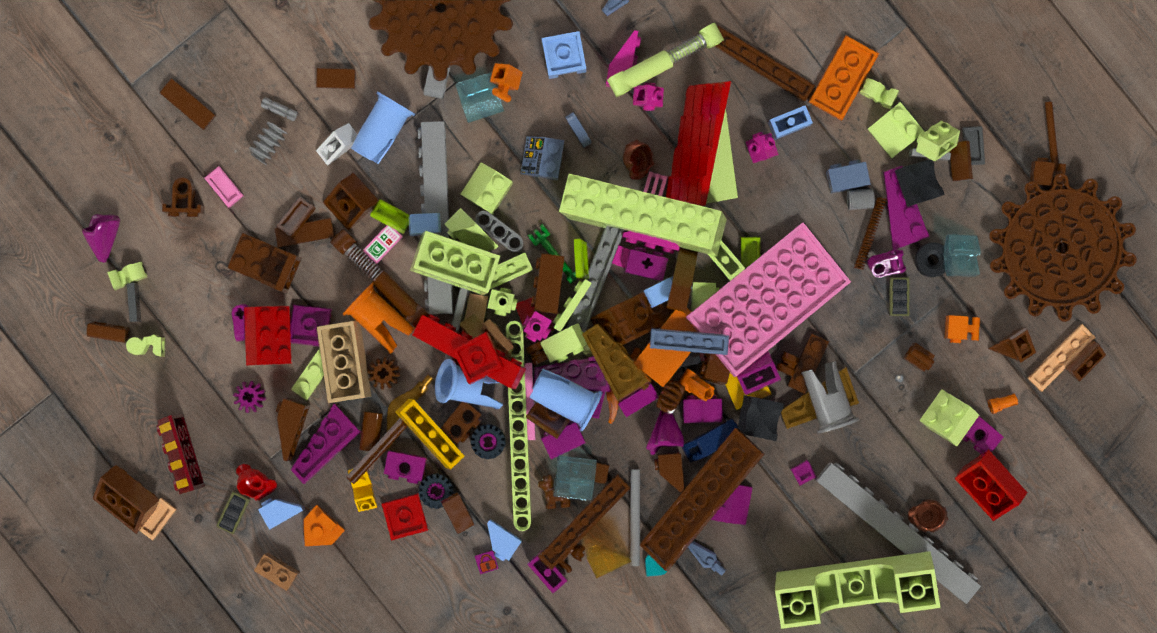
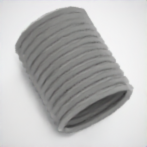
(860, 199)

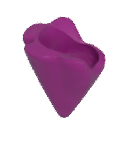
(102, 234)
(665, 433)

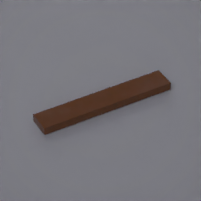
(764, 65)
(584, 522)

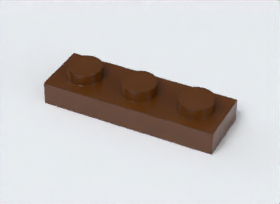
(808, 361)

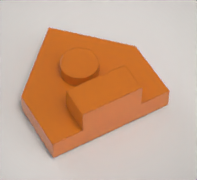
(321, 528)

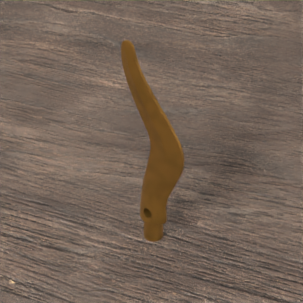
(415, 393)

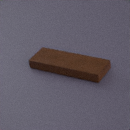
(187, 104)
(307, 233)

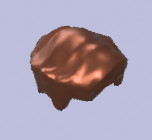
(637, 159)
(928, 516)

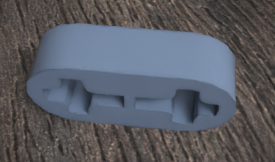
(578, 130)

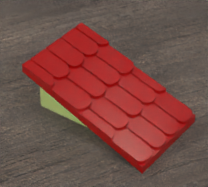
(703, 153)

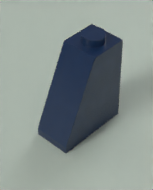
(709, 441)

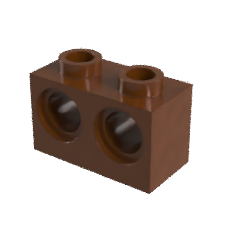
(458, 419)

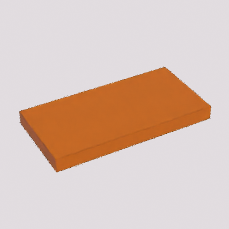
(843, 78)
(662, 363)

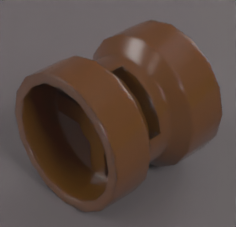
(537, 353)
(788, 359)

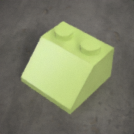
(895, 130)
(486, 188)
(468, 232)

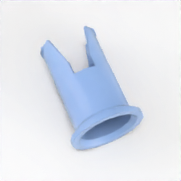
(380, 128)
(452, 385)
(565, 397)

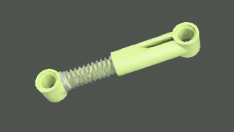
(662, 61)

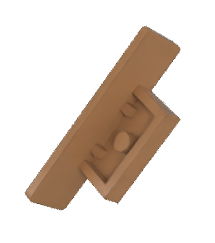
(475, 328)

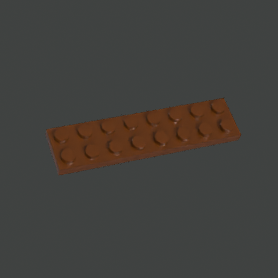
(702, 499)

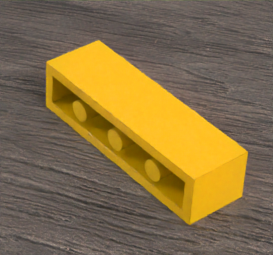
(429, 433)

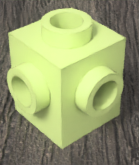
(494, 301)

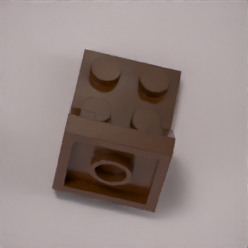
(264, 263)
(632, 318)

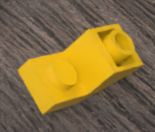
(364, 493)

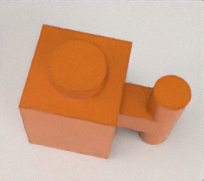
(506, 79)
(957, 328)

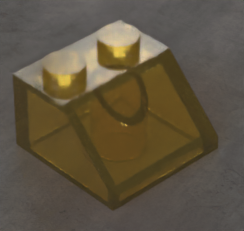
(606, 559)

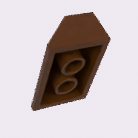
(125, 498)

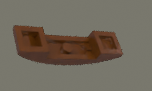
(682, 279)

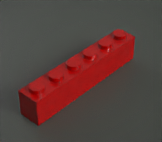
(446, 338)

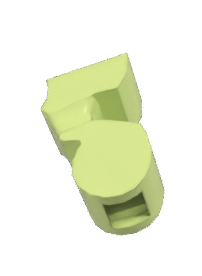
(877, 92)
(129, 274)
(140, 346)

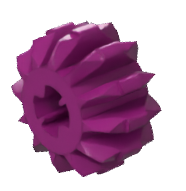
(251, 390)

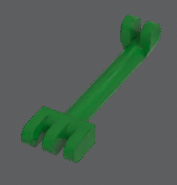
(541, 238)

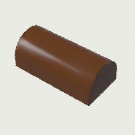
(108, 331)
(1086, 361)
(370, 430)

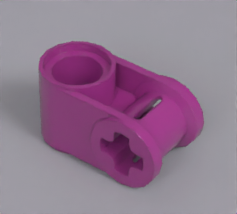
(890, 262)
(239, 322)

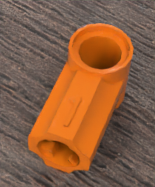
(694, 384)

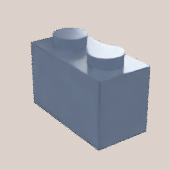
(848, 177)

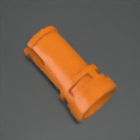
(997, 404)

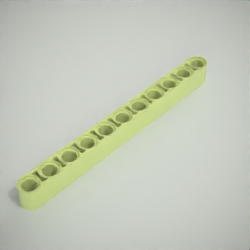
(515, 435)

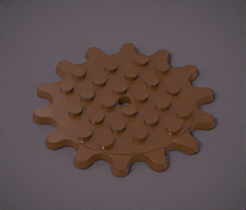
(440, 37)
(1092, 251)

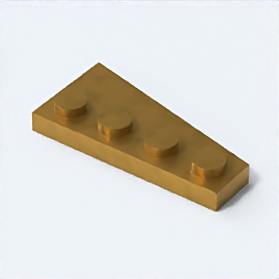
(616, 365)
(802, 409)

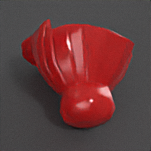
(254, 483)

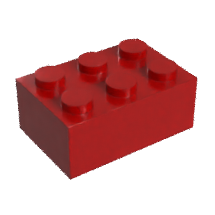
(267, 335)
(991, 485)

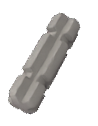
(279, 109)

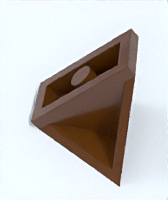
(1015, 345)

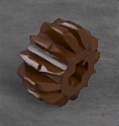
(387, 379)
(670, 396)

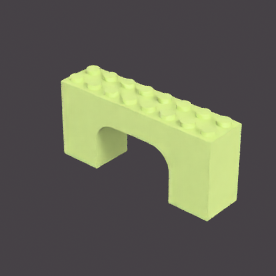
(643, 213)
(897, 579)

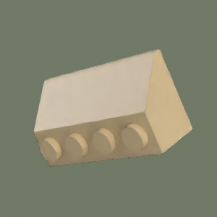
(344, 361)

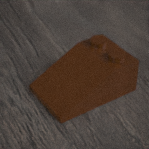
(290, 424)

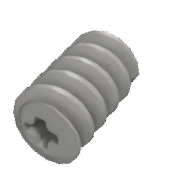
(267, 142)

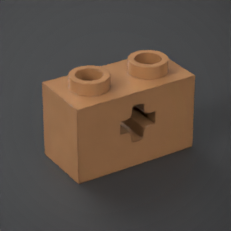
(277, 571)

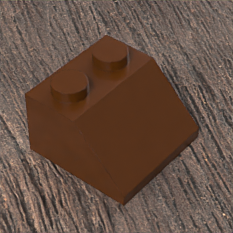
(350, 201)

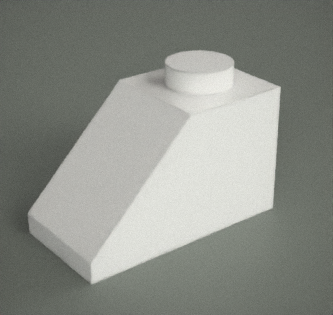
(337, 144)

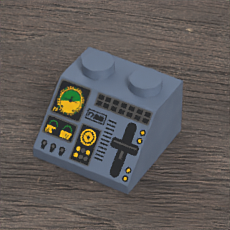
(542, 157)

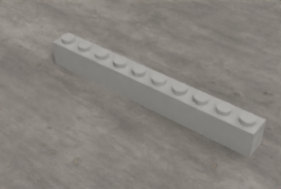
(435, 201)
(895, 530)

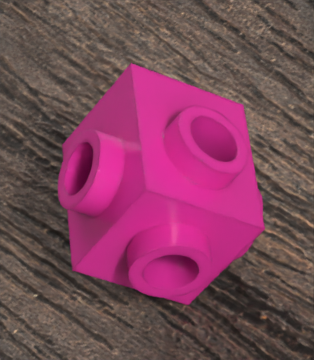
(648, 96)
(761, 147)
(540, 320)

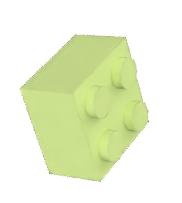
(949, 417)

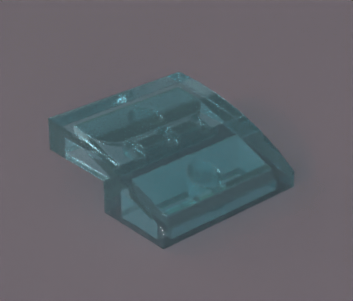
(478, 97)
(961, 254)
(574, 478)

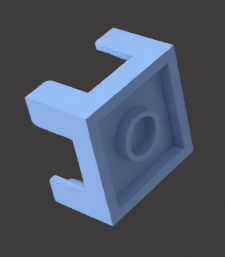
(564, 54)

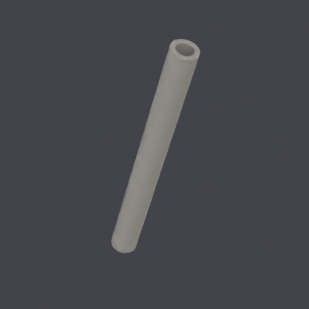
(635, 518)

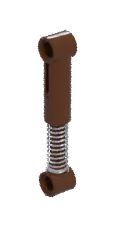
(382, 280)

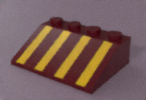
(180, 452)

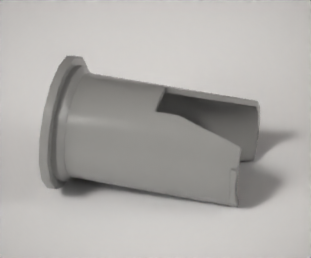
(832, 408)

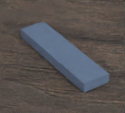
(689, 341)

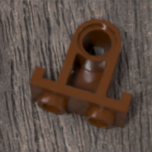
(183, 202)

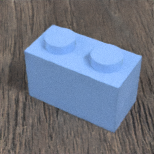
(790, 122)

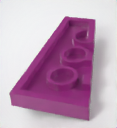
(905, 221)
(582, 372)
(325, 444)

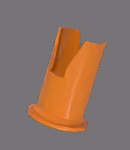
(370, 310)

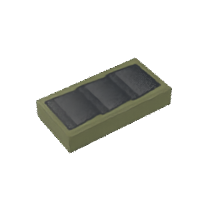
(898, 296)
(233, 512)

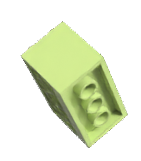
(455, 263)

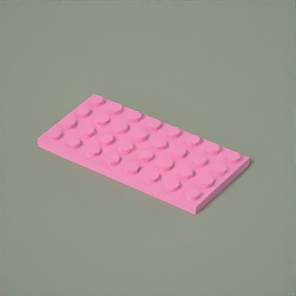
(770, 298)

